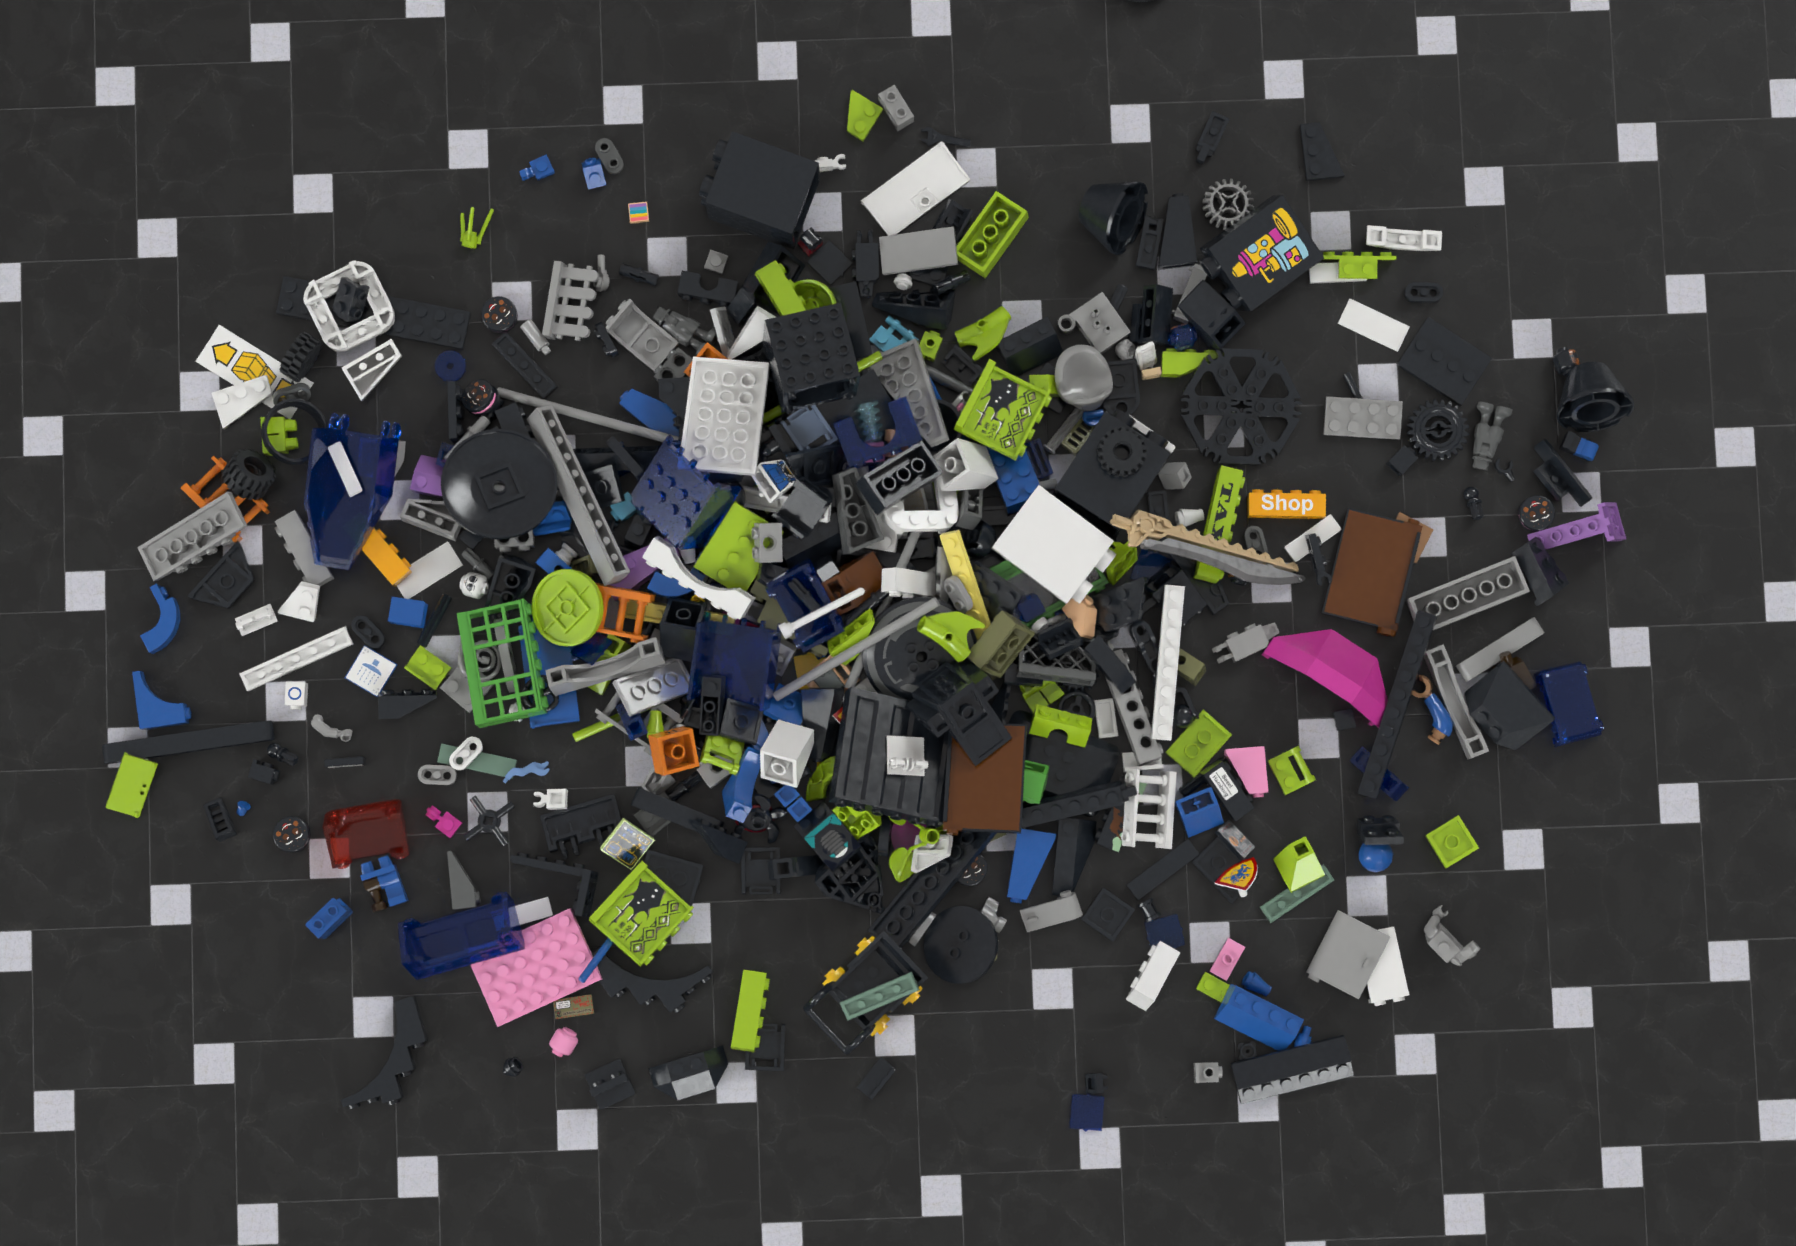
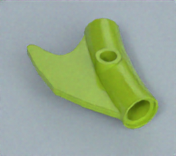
(985, 332)
(950, 631)

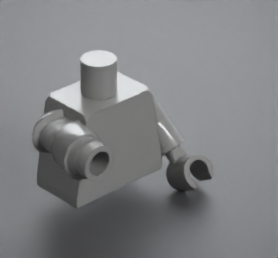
(1445, 943)

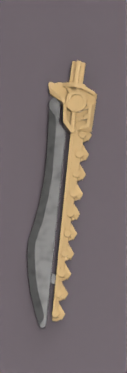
(1247, 565)

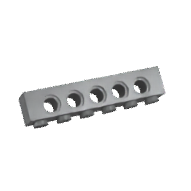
(1142, 754)

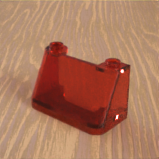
(365, 832)

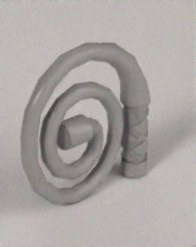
(484, 660)

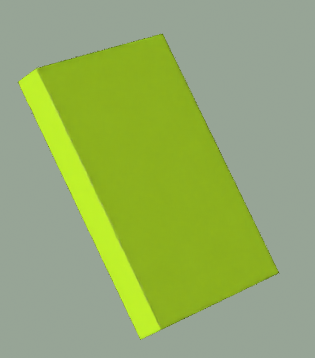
(1198, 743)

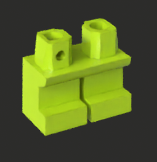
(278, 435)
(1032, 696)

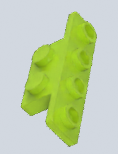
(1358, 266)

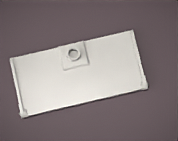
(915, 190)

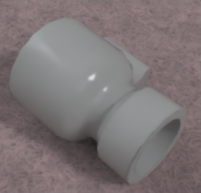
(990, 909)

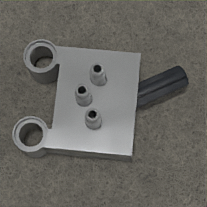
(1099, 320)

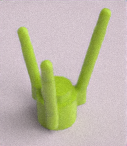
(469, 239)

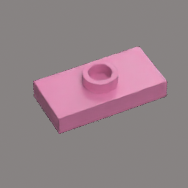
(1227, 959)

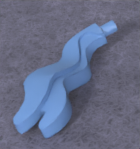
(533, 767)

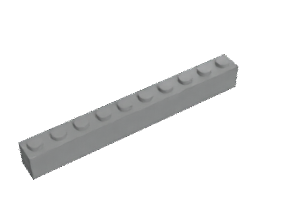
(579, 496)

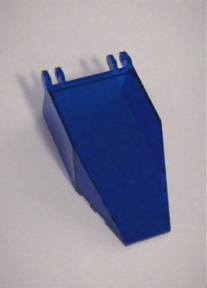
(336, 520)

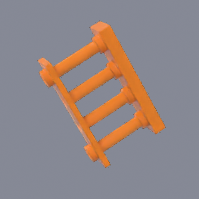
(194, 490)
(624, 596)

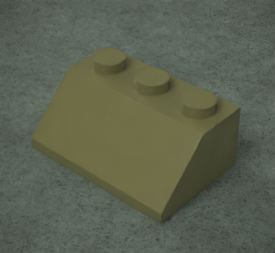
(1000, 644)

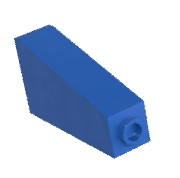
(649, 412)
(1028, 858)

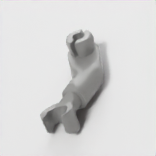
(318, 724)

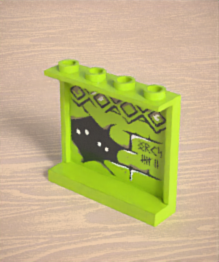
(1002, 411)
(641, 915)

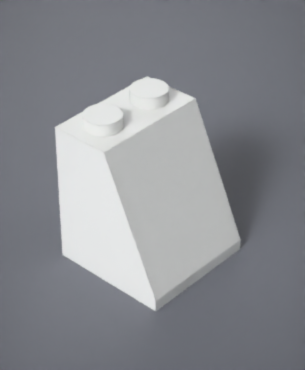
(965, 466)
(786, 753)

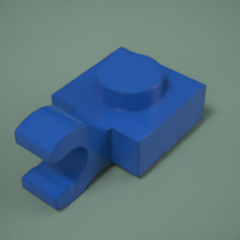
(539, 168)

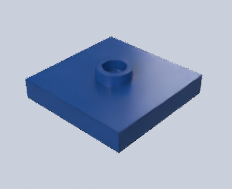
(787, 709)

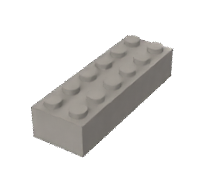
(1471, 593)

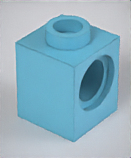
(623, 510)

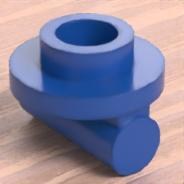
(1092, 417)

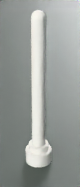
(787, 628)

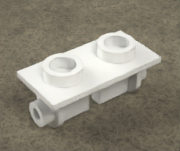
(255, 620)

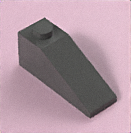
(462, 888)

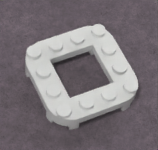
(360, 332)
(917, 521)

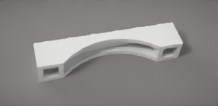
(665, 557)

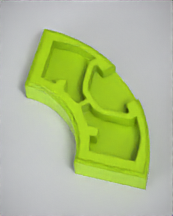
(820, 780)

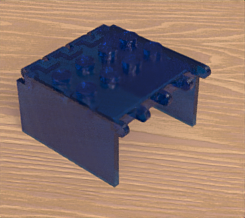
(681, 498)
(741, 654)

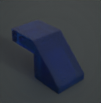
(633, 725)

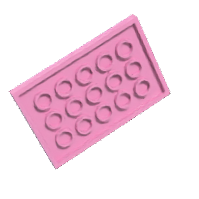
(538, 974)

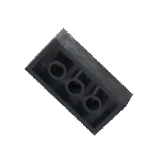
(899, 477)

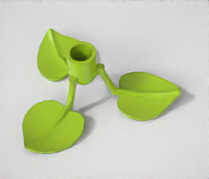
(901, 858)

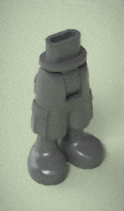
(684, 329)
(1488, 436)

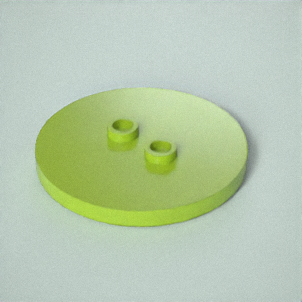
(567, 607)

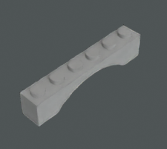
(574, 677)
(1447, 686)

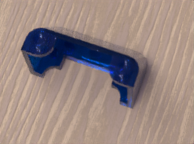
(818, 629)
(1570, 702)

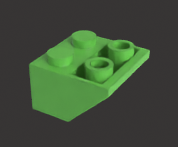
(1034, 781)

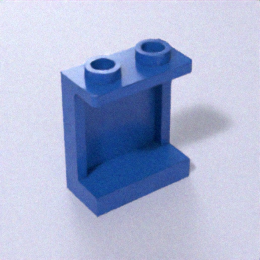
(329, 918)

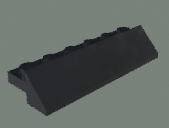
(1292, 1069)

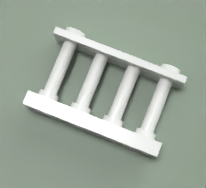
(1165, 811)

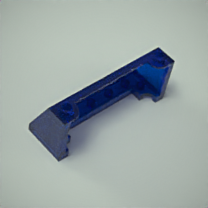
(460, 938)

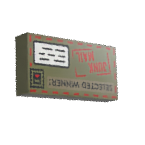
(573, 1006)

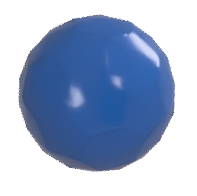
(1375, 857)

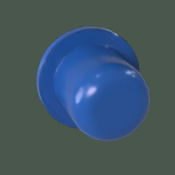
(242, 808)

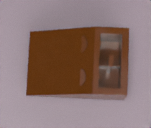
(859, 573)

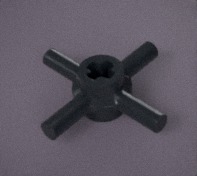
(491, 814)

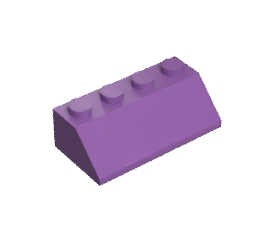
(427, 477)

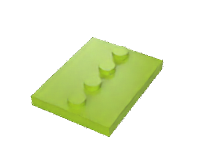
(729, 550)

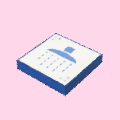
(371, 671)

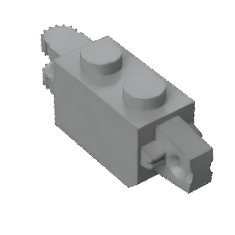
(1247, 643)

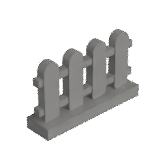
(558, 291)

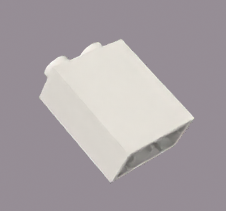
(1055, 546)

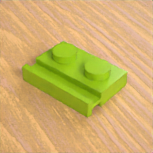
(428, 667)

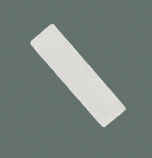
(345, 469)

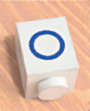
(296, 695)

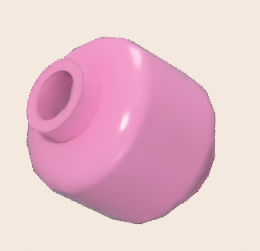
(563, 1042)

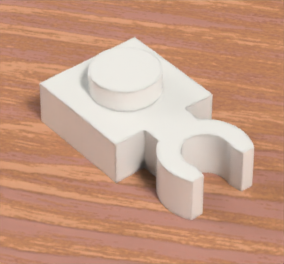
(554, 799)

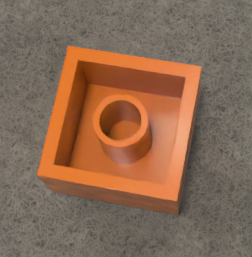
(673, 750)

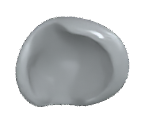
(1083, 377)

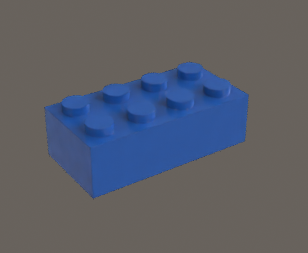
(1015, 479)

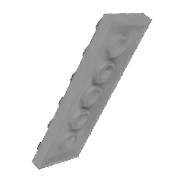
(193, 537)

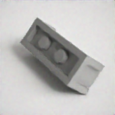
(1195, 278)

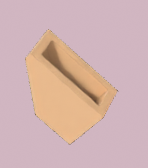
(1082, 615)

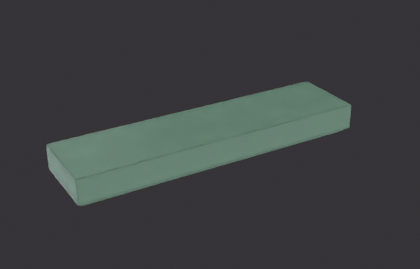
(483, 762)
(1286, 901)
(879, 996)

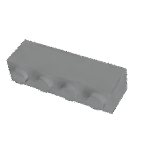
(298, 543)

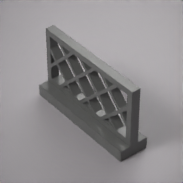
(1059, 673)

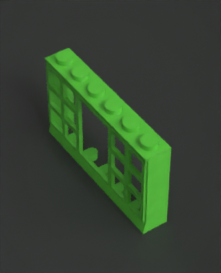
(472, 667)

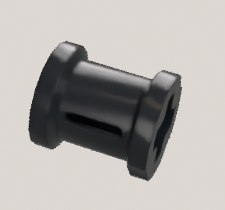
(1149, 910)

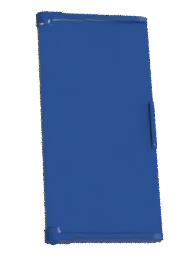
(551, 657)

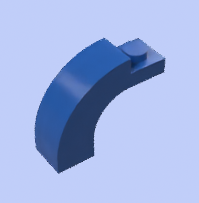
(669, 587)
(168, 623)

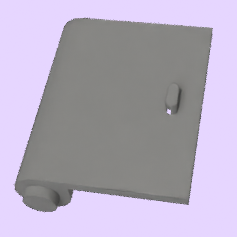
(1343, 953)

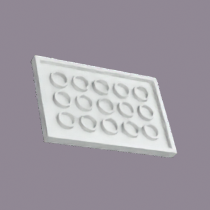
(725, 414)

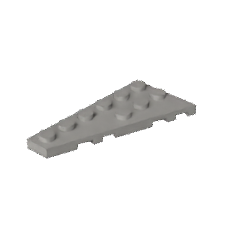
(906, 374)

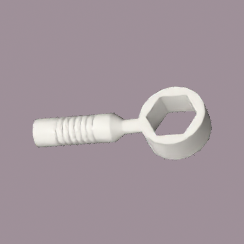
(1043, 623)

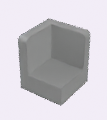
(1174, 475)

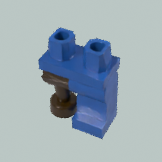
(383, 878)

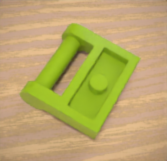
(725, 748)
(1285, 772)

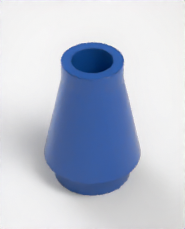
(1255, 983)

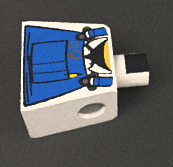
(774, 479)

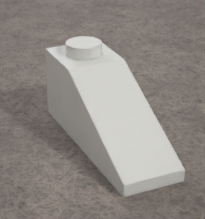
(751, 333)

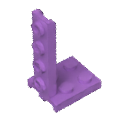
(1606, 522)

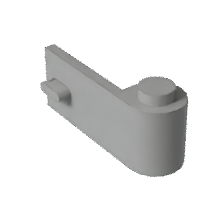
(1052, 912)

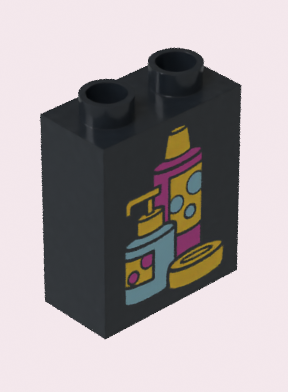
(1260, 254)

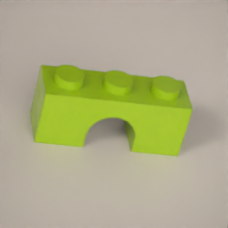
(1047, 719)

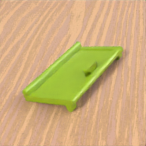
(131, 780)

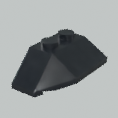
(690, 1074)

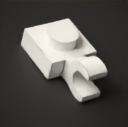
(828, 164)

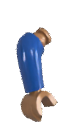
(1441, 719)

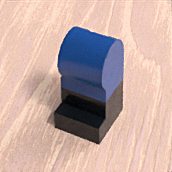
(1578, 446)

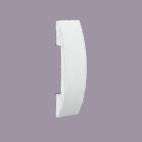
(1403, 239)

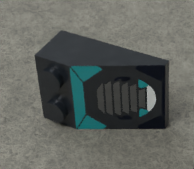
(828, 836)

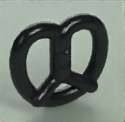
(547, 691)

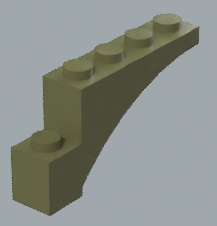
(773, 615)

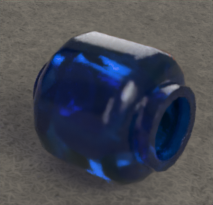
(1182, 336)

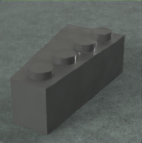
(855, 516)

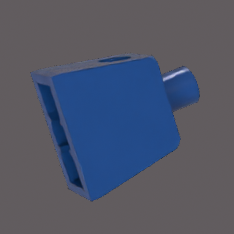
(549, 561)

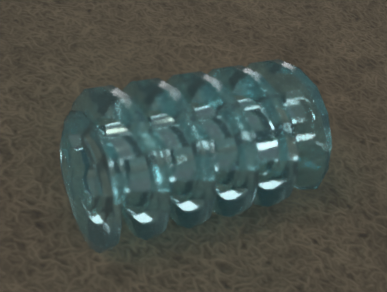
(870, 421)

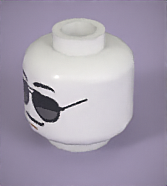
(474, 585)

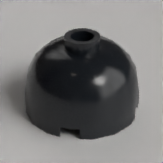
(980, 540)

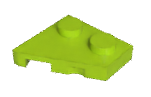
(861, 115)

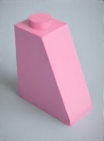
(1250, 769)

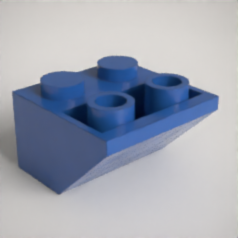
(1199, 812)

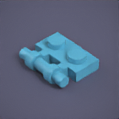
(884, 338)

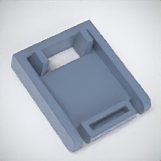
(808, 426)

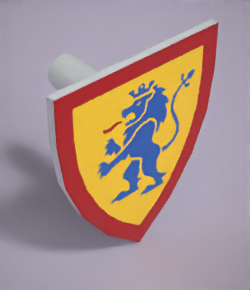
(1239, 876)

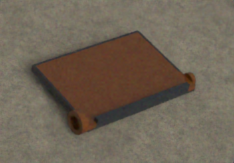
(1372, 570)
(986, 794)

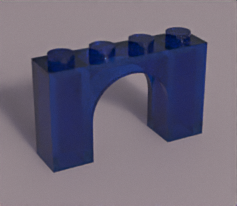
(857, 451)

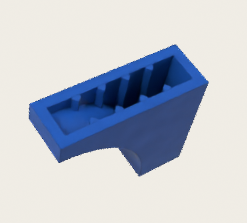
(154, 711)
(739, 788)

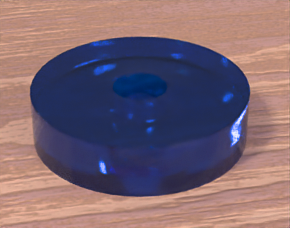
(450, 374)

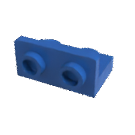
(557, 520)

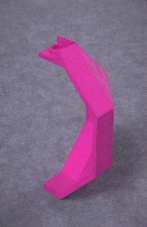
(1336, 666)

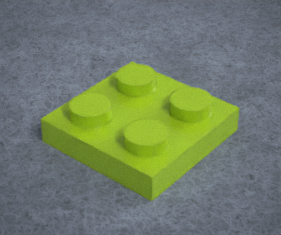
(1452, 841)

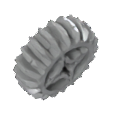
(1215, 192)

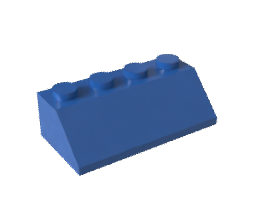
(1258, 1018)

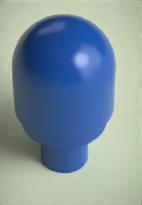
(1303, 1038)

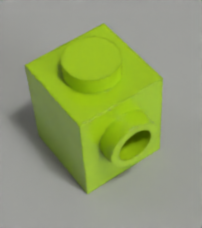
(930, 345)

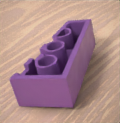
(639, 570)

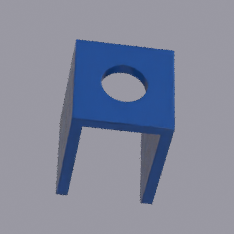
(408, 612)

